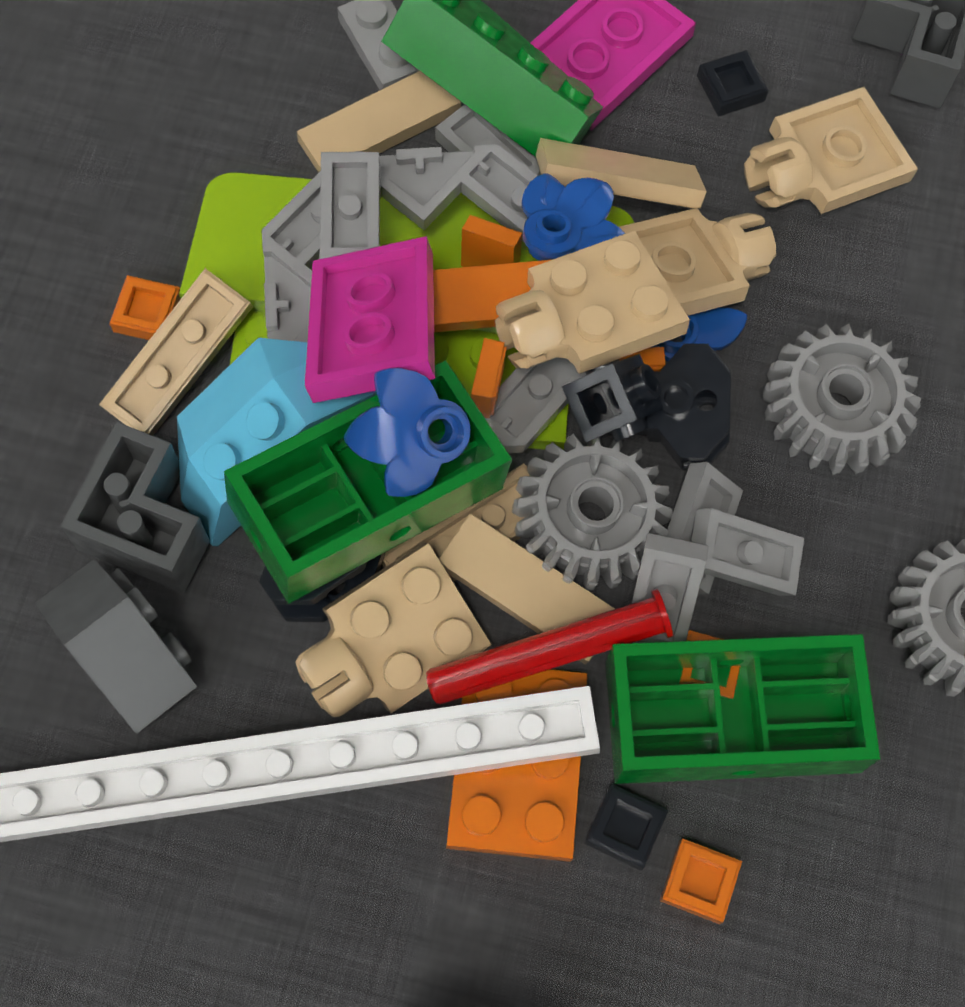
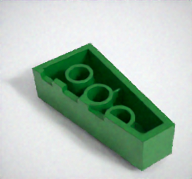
(492, 70)

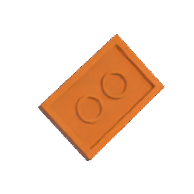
(519, 807)

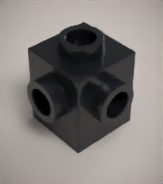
(614, 398)

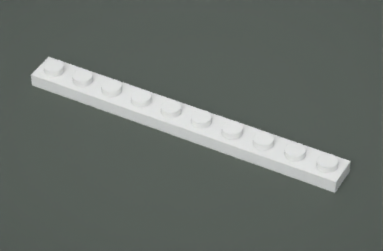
(297, 763)

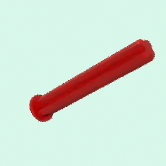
(549, 649)

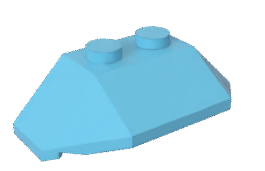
(240, 415)

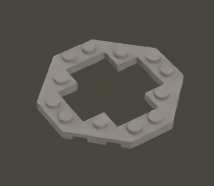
(420, 187)

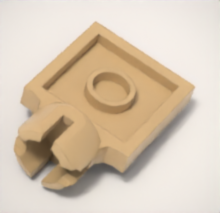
(829, 155)
(707, 259)
(591, 307)
(390, 636)

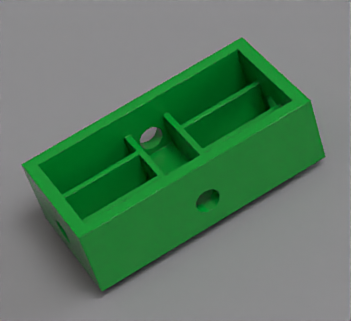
(326, 510)
(794, 709)

